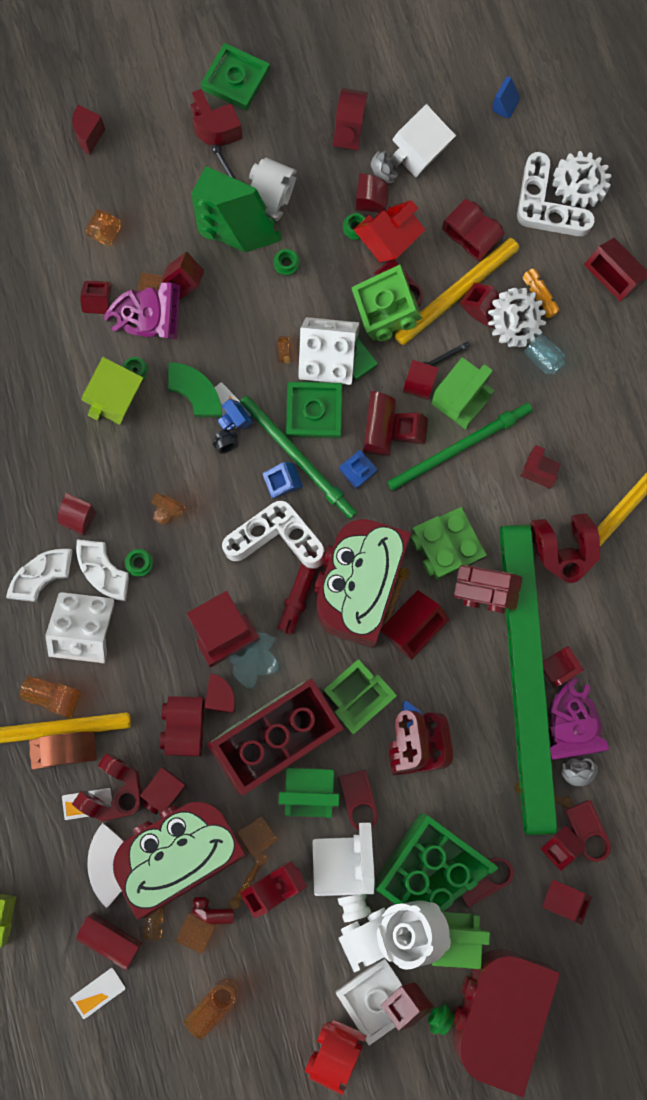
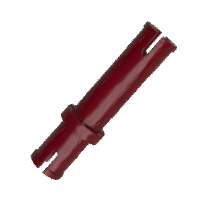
(295, 603)

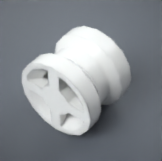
(354, 907)

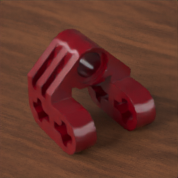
(556, 559)
(418, 744)
(96, 808)

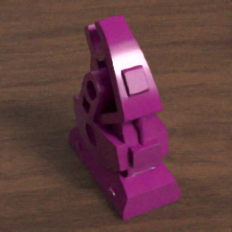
(150, 309)
(572, 728)

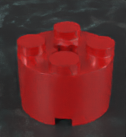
(336, 1056)

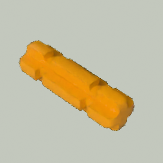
(542, 293)

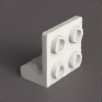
(327, 350)
(79, 627)
(344, 864)

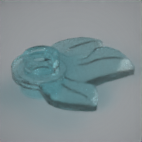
(255, 661)

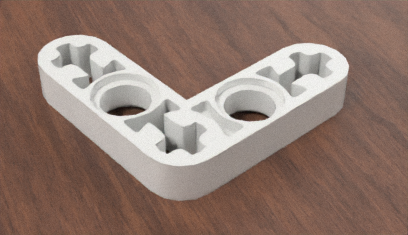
(537, 204)
(280, 526)

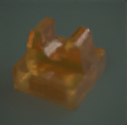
(103, 227)
(166, 508)

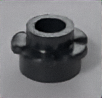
(225, 441)

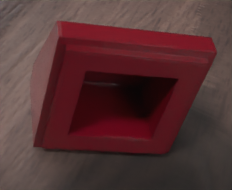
(95, 297)
(410, 427)
(563, 848)

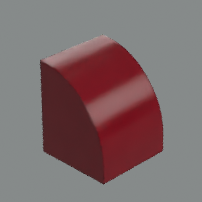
(87, 127)
(371, 194)
(479, 302)
(420, 379)
(75, 514)
(220, 695)
(567, 902)

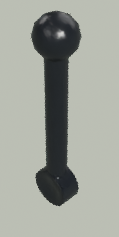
(216, 149)
(463, 346)

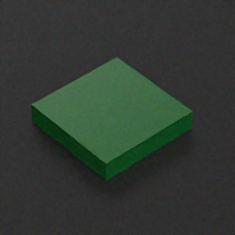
(235, 76)
(314, 410)

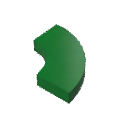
(196, 388)

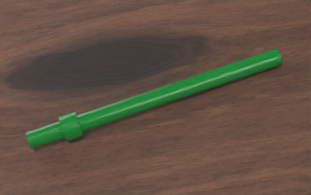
(504, 421)
(333, 495)

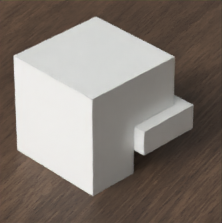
(421, 141)

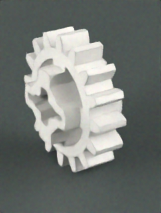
(591, 177)
(517, 317)

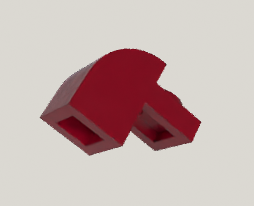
(349, 118)
(217, 125)
(273, 889)

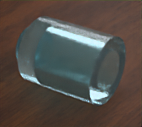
(545, 355)

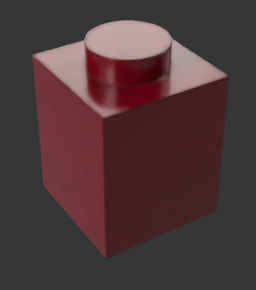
(162, 791)

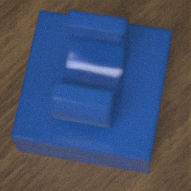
(235, 416)
(358, 469)

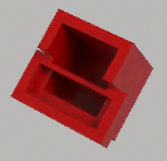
(390, 231)

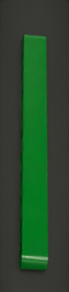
(528, 686)

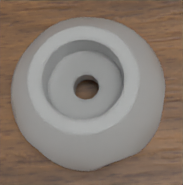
(383, 167)
(579, 772)

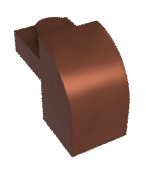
(62, 750)

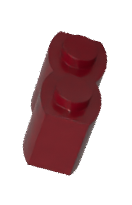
(473, 229)
(183, 726)

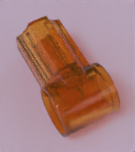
(57, 698)
(210, 1010)

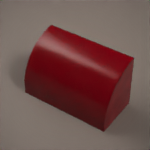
(616, 269)
(379, 424)
(415, 624)
(108, 941)

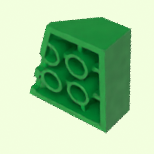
(232, 212)
(431, 866)

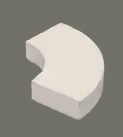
(99, 570)
(38, 573)
(100, 864)

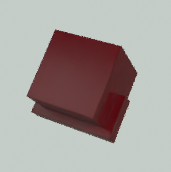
(221, 629)

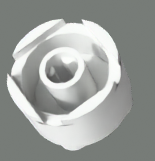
(273, 184)
(413, 934)
(361, 942)

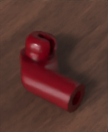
(209, 915)

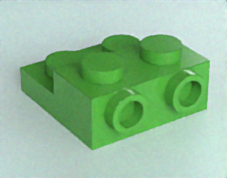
(386, 304)
(446, 544)

